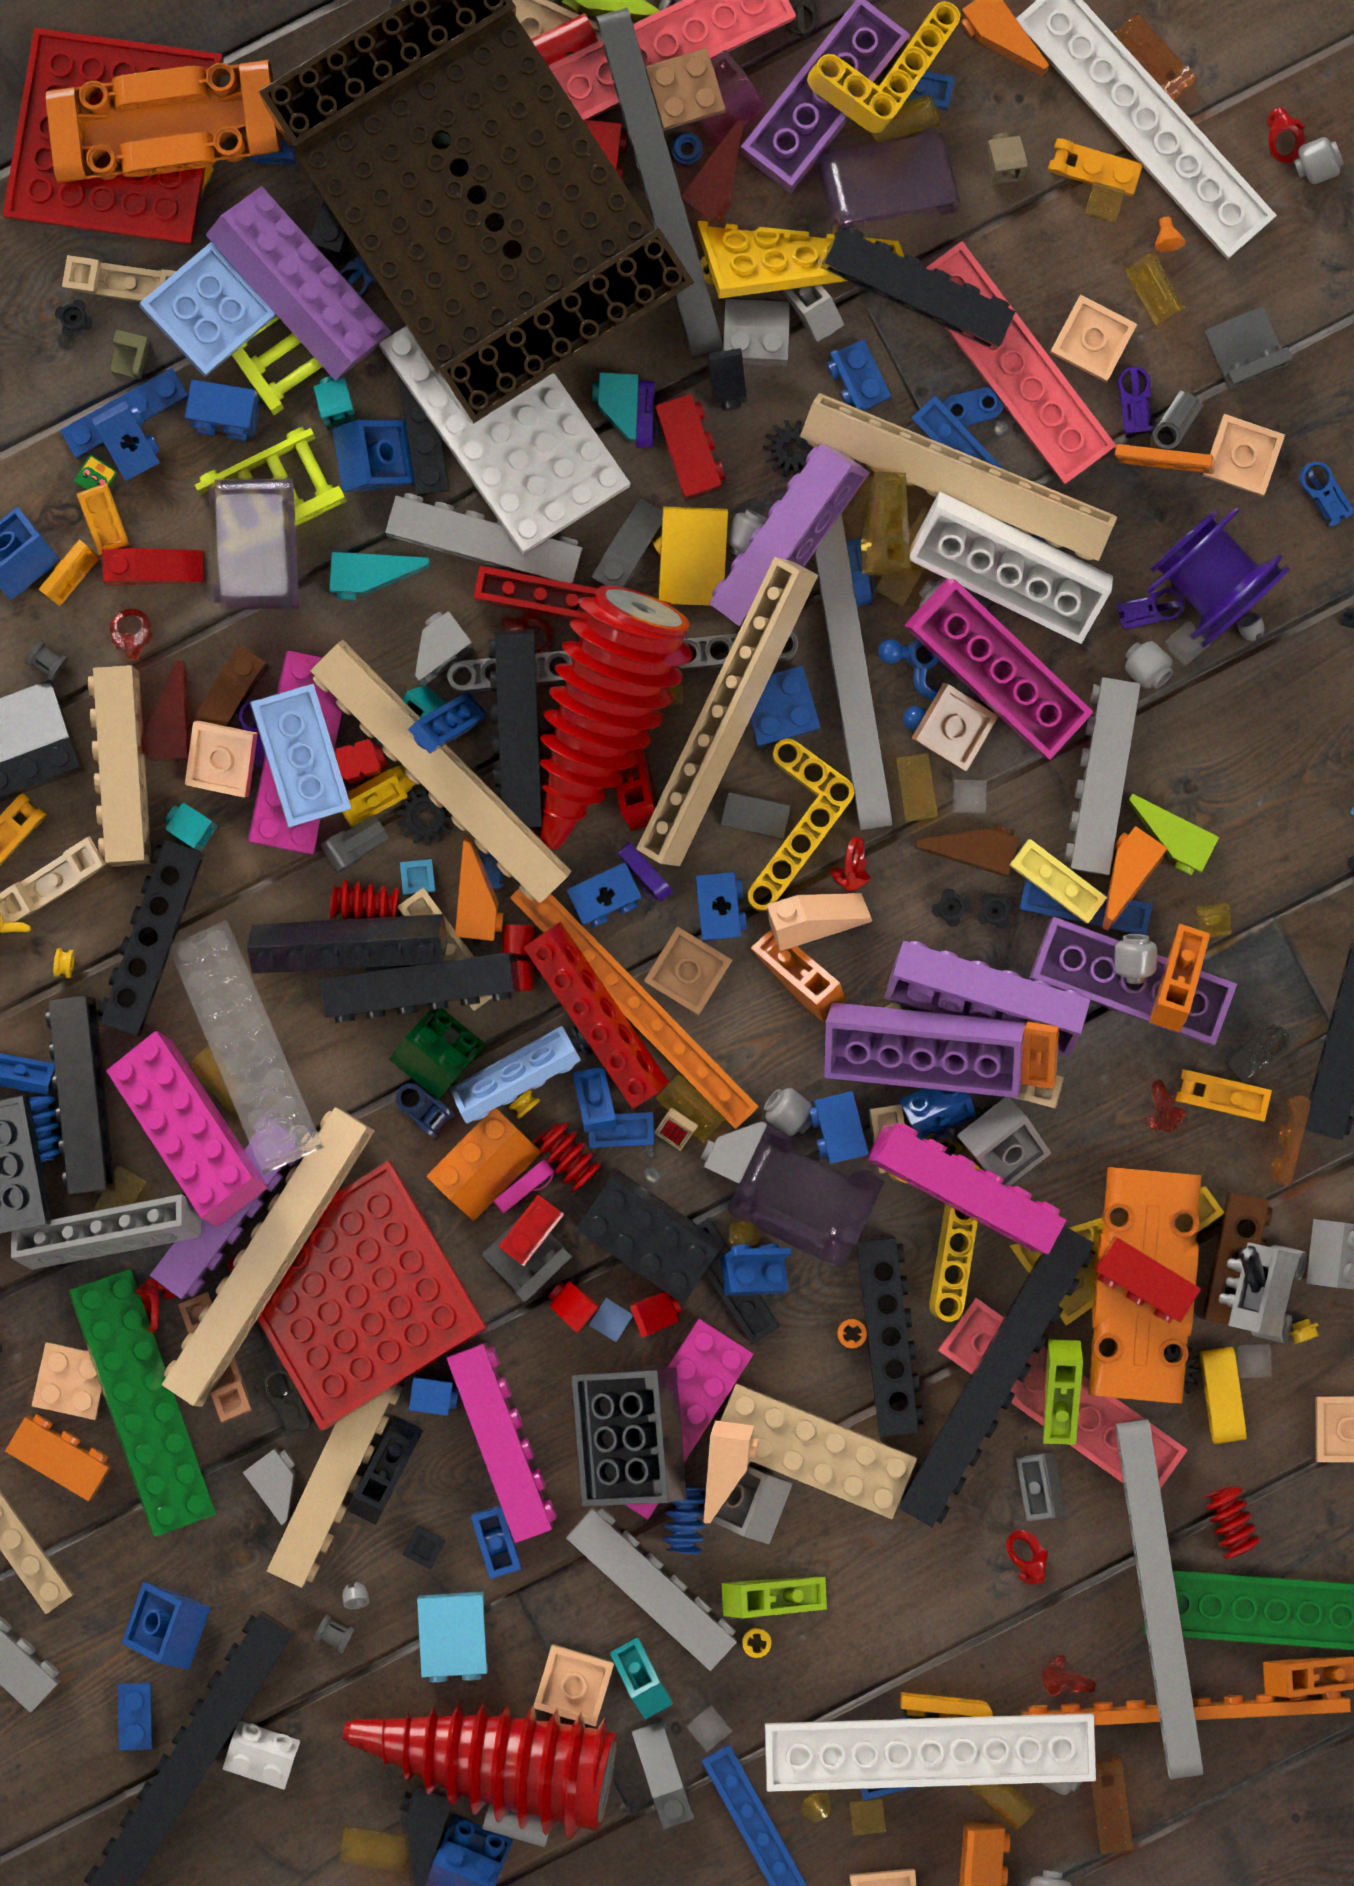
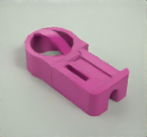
(524, 1186)

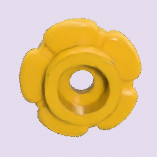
(1303, 1331)

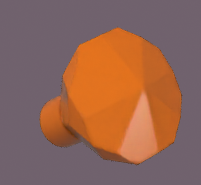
(1168, 238)

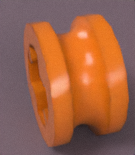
(851, 1343)

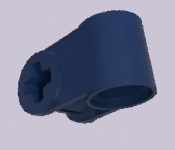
(425, 1110)

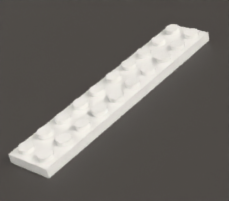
(1147, 122)
(930, 1752)

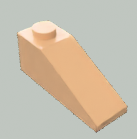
(815, 916)
(728, 1460)

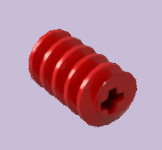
(362, 902)
(568, 1155)
(1232, 1520)

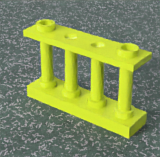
(255, 366)
(298, 439)

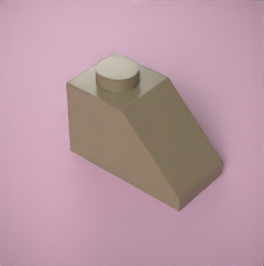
(1006, 158)

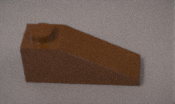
(231, 688)
(982, 848)

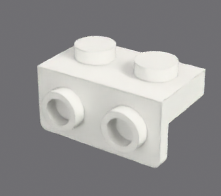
(261, 1754)

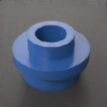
(687, 139)

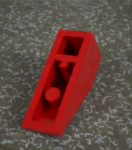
(152, 566)
(637, 793)
(572, 1304)
(655, 1313)

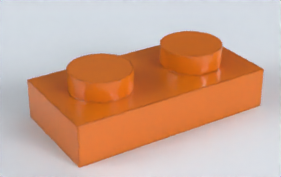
(1040, 1055)

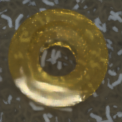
(744, 1233)
(816, 1807)

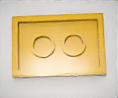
(692, 554)

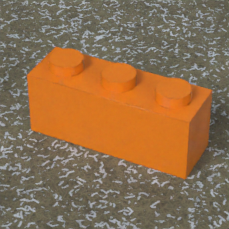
(59, 1456)

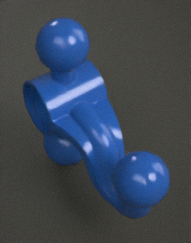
(891, 652)

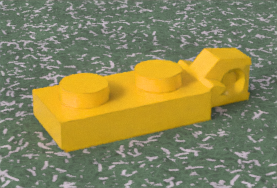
(377, 794)

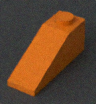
(1000, 31)
(1131, 867)
(477, 901)
(800, 975)
(1179, 978)
(1308, 1676)

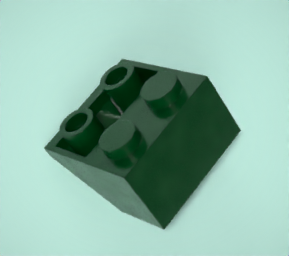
(437, 1051)

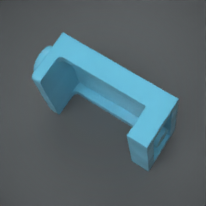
(452, 1636)

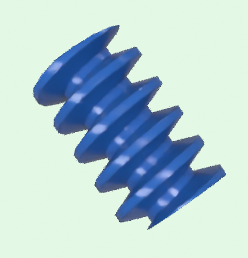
(44, 1126)
(686, 1522)

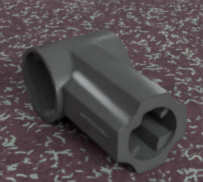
(1176, 420)
(348, 847)

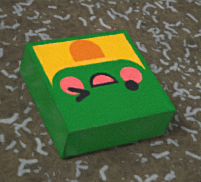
(95, 473)

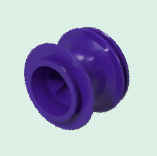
(1216, 575)

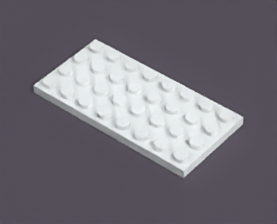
(528, 458)

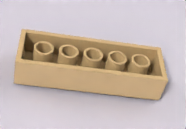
(121, 766)
(822, 1451)

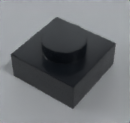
(424, 1547)

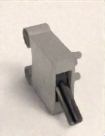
(1263, 1289)

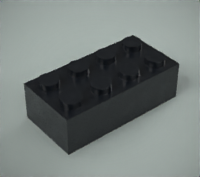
(650, 1236)

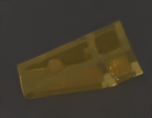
(886, 529)

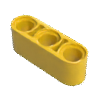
(1223, 1395)

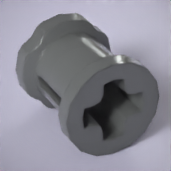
(46, 660)
(334, 1634)

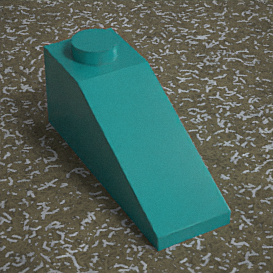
(365, 573)

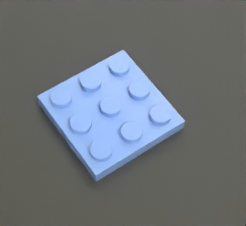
(207, 309)

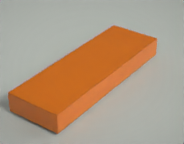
(1165, 459)

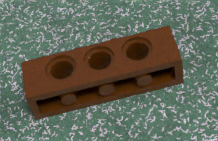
(1229, 1241)

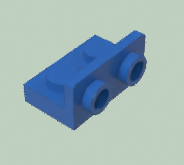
(859, 376)
(936, 1110)
(755, 1270)

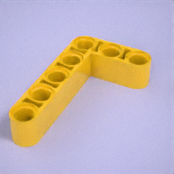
(902, 78)
(805, 826)
(947, 1257)

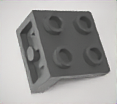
(1247, 348)
(537, 1271)

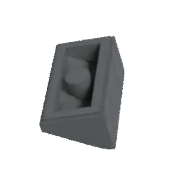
(755, 815)
(1040, 1486)

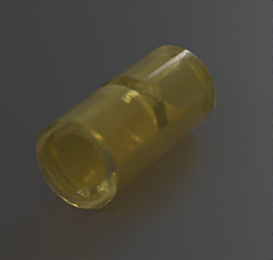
(911, 118)
(208, 1071)
(1005, 1802)

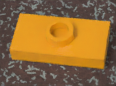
(103, 518)
(69, 573)

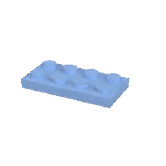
(300, 755)
(514, 1074)

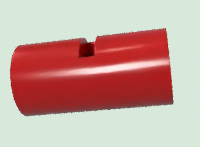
(565, 38)
(513, 940)

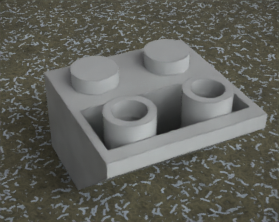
(1331, 1255)

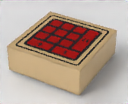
(676, 1129)

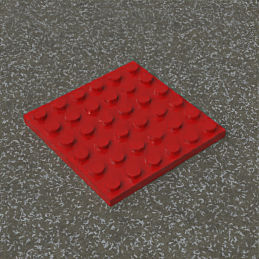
(140, 207)
(366, 1300)

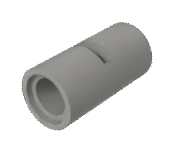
(509, 1827)

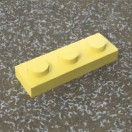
(1058, 881)

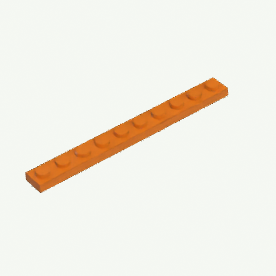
(646, 1013)
(1232, 1707)

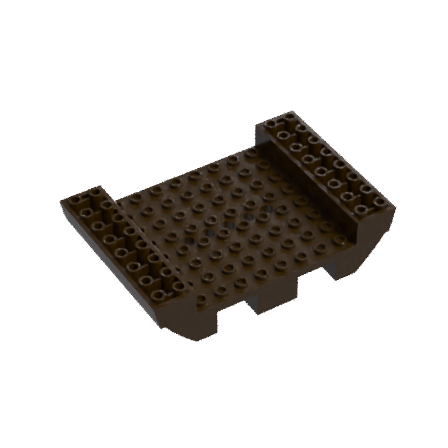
(363, 138)

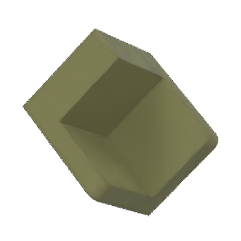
(130, 354)

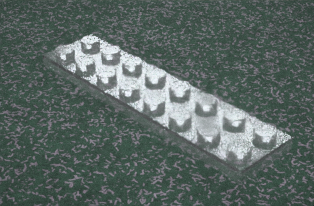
(245, 1047)

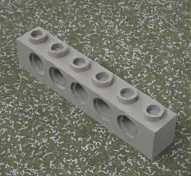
(107, 1232)

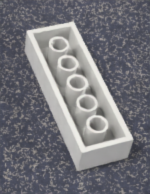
(1010, 567)

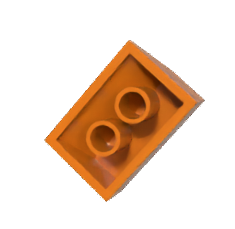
(483, 1164)
(983, 1854)

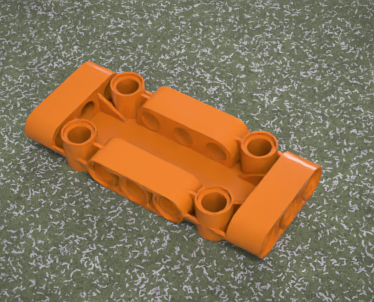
(161, 121)
(1138, 1362)

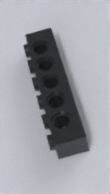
(188, 864)
(889, 1421)

